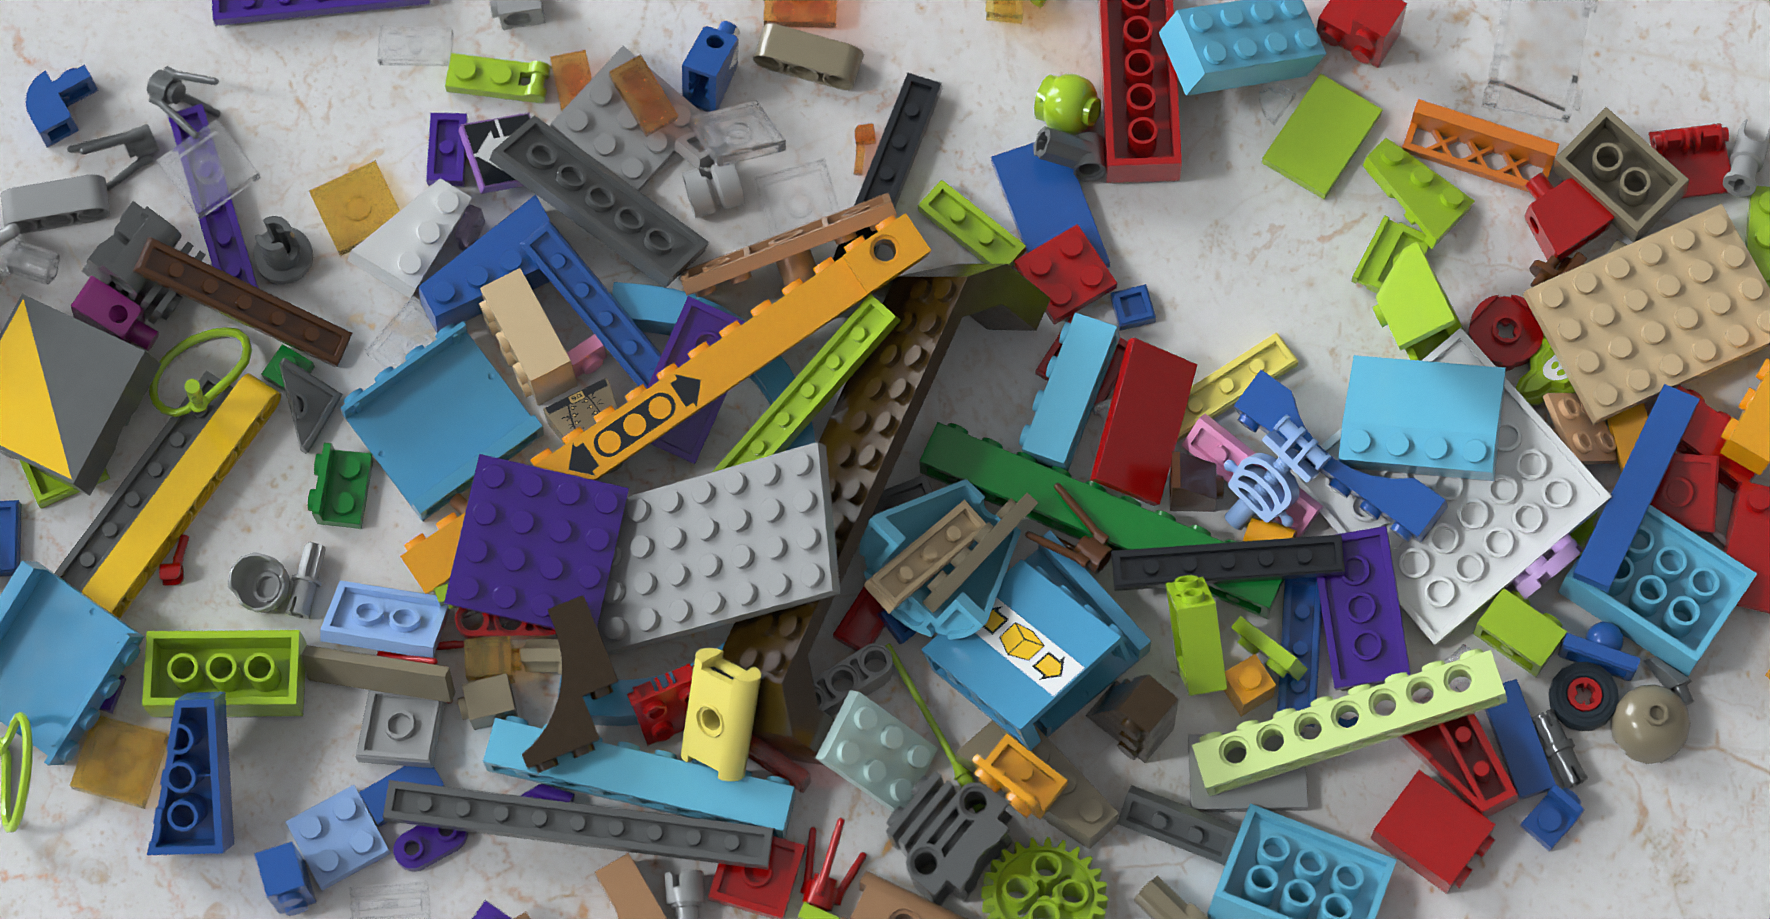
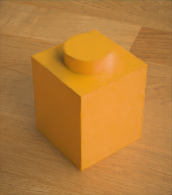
(1249, 685)

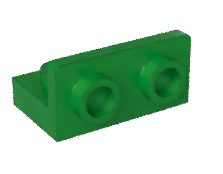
(340, 487)

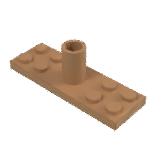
(788, 249)

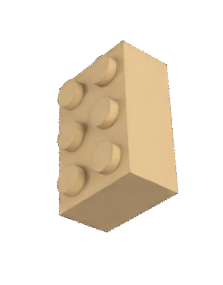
(527, 338)

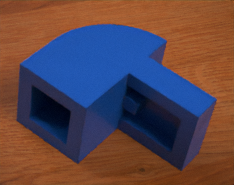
(49, 101)

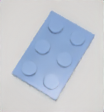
(384, 619)

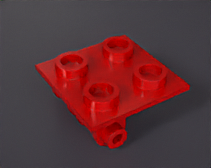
(1697, 154)
(663, 711)

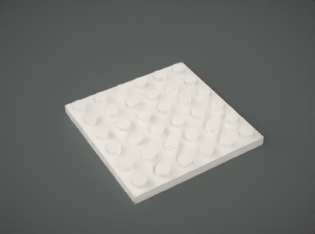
(1489, 525)

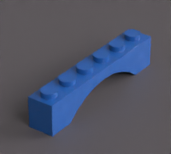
(1401, 501)

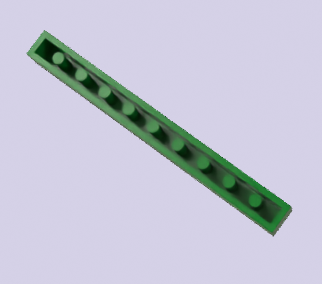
(1002, 475)

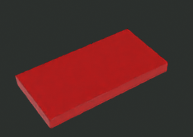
(1143, 422)

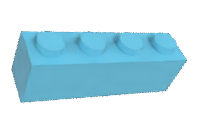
(1070, 391)

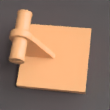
(1573, 426)

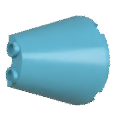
(973, 600)

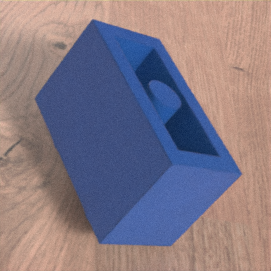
(285, 879)

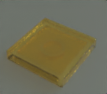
(354, 206)

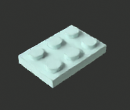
(876, 751)

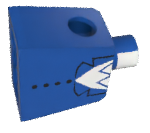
(710, 66)

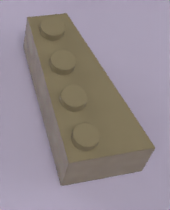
(1080, 807)

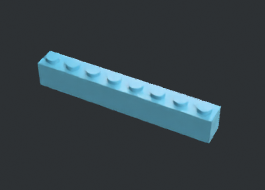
(646, 779)

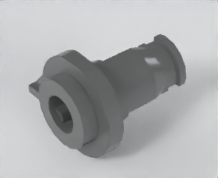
(272, 250)

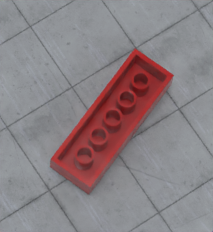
(1138, 92)

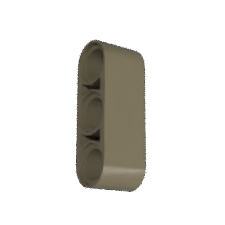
(808, 56)

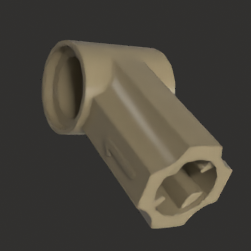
(541, 656)
(1163, 903)

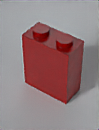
(1434, 832)

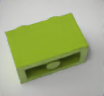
(1520, 631)

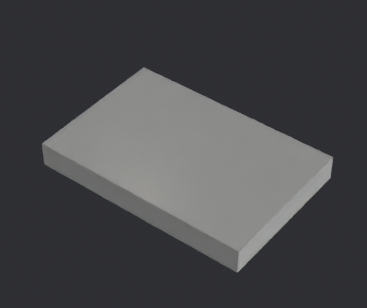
(1275, 793)

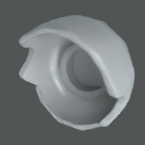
(259, 582)

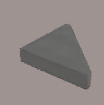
(309, 402)

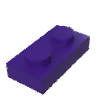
(446, 149)

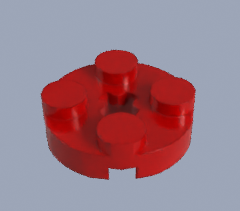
(1505, 311)

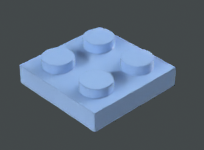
(338, 837)

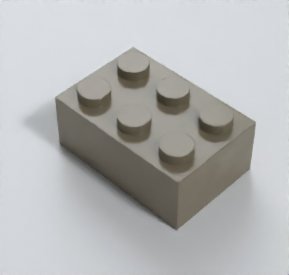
(1622, 174)

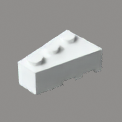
(410, 240)

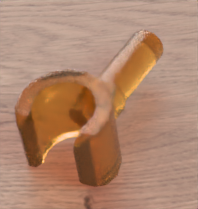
(863, 136)

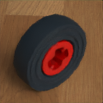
(1603, 697)

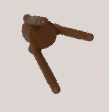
(1089, 551)

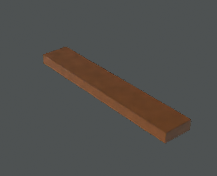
(242, 302)

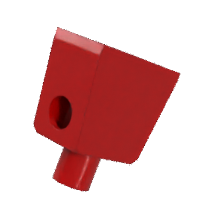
(1564, 216)

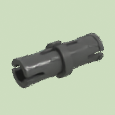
(1559, 748)

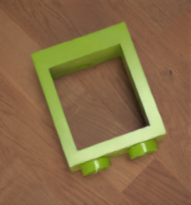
(1196, 635)

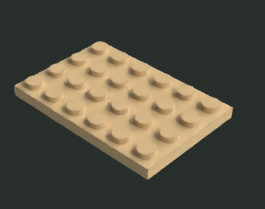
(1655, 313)

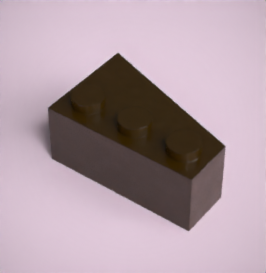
(1136, 715)

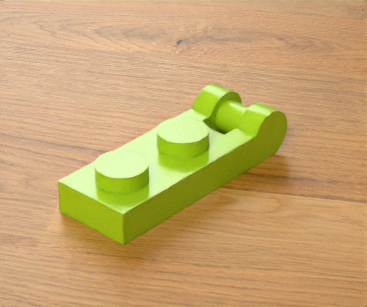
(497, 78)

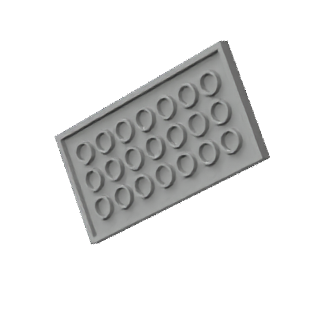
(721, 550)

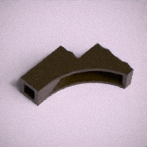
(584, 672)

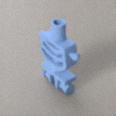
(1260, 489)

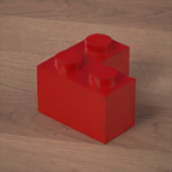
(1362, 27)

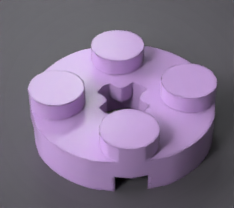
(1547, 566)

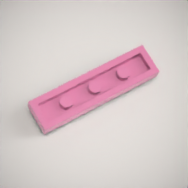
(1215, 444)

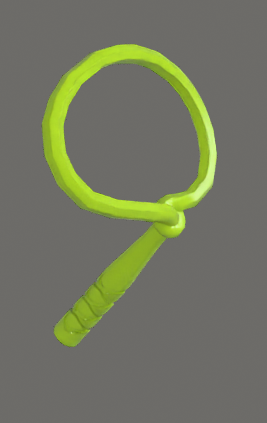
(198, 402)
(12, 824)

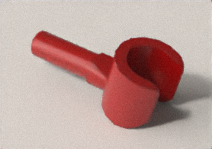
(174, 572)

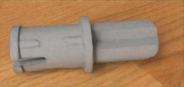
(306, 581)

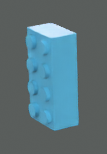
(1241, 44)

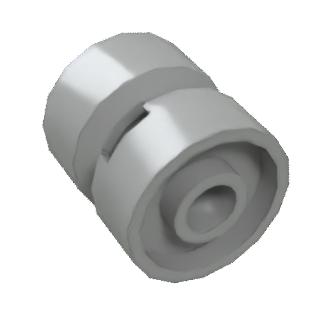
(713, 189)

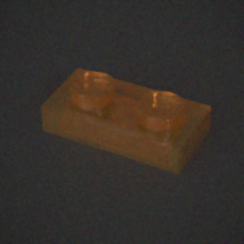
(570, 75)
(643, 95)

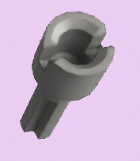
(685, 893)

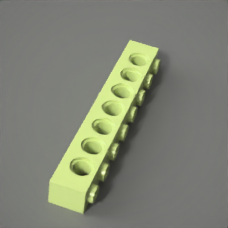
(1484, 692)

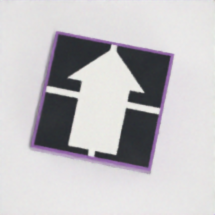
(480, 140)

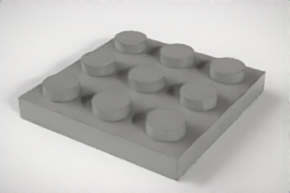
(609, 133)

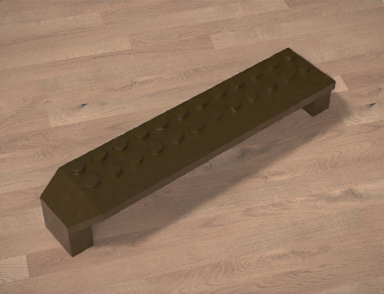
(861, 450)

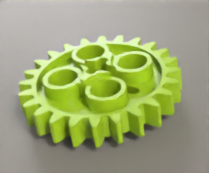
(1020, 874)

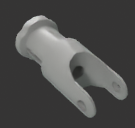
(1746, 161)

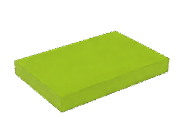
(1322, 136)

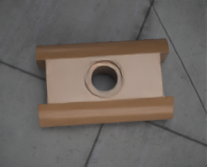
(889, 901)

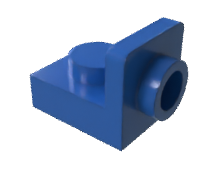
(1553, 816)

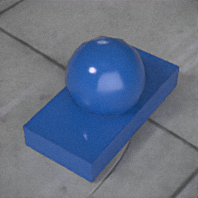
(1602, 648)

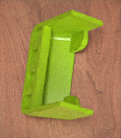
(1415, 305)

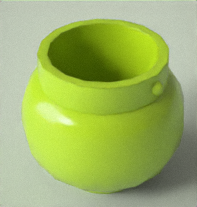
(1067, 103)

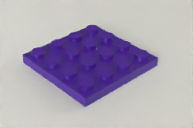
(534, 541)

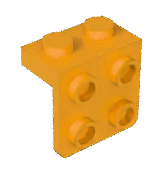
(1023, 776)

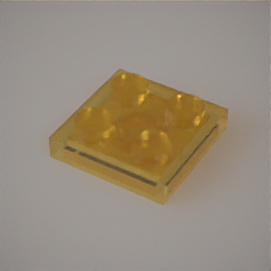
(119, 761)

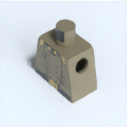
(580, 409)

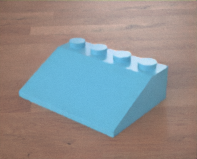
(1422, 417)
(1667, 592)
(1298, 873)

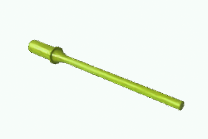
(962, 774)

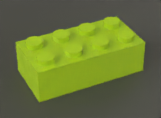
(254, 668)

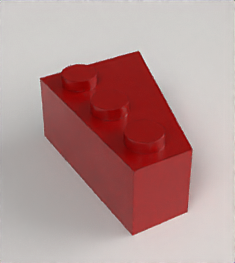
(1465, 762)

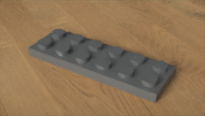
(599, 201)

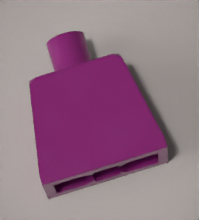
(104, 307)

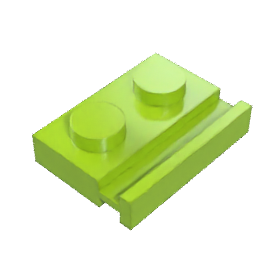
(1384, 251)

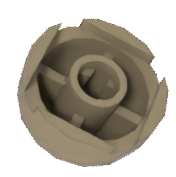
(1650, 724)

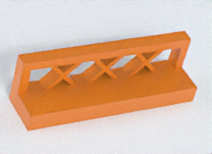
(1482, 135)

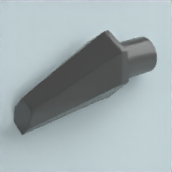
(1671, 678)

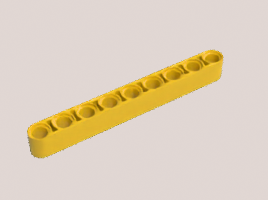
(182, 495)

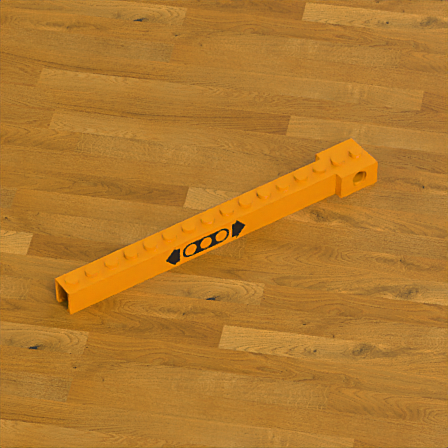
(704, 377)

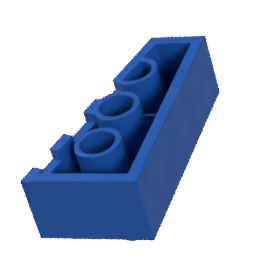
(455, 290)
(196, 783)

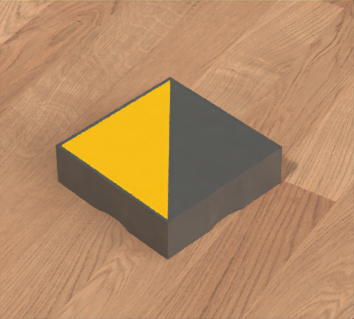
(66, 392)

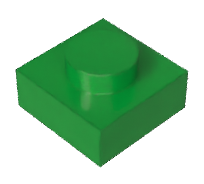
(272, 371)

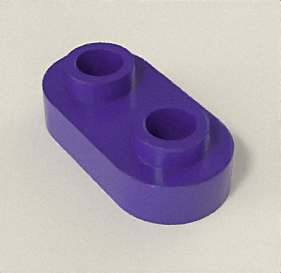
(431, 846)

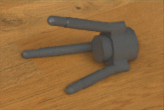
(167, 88)
(137, 143)

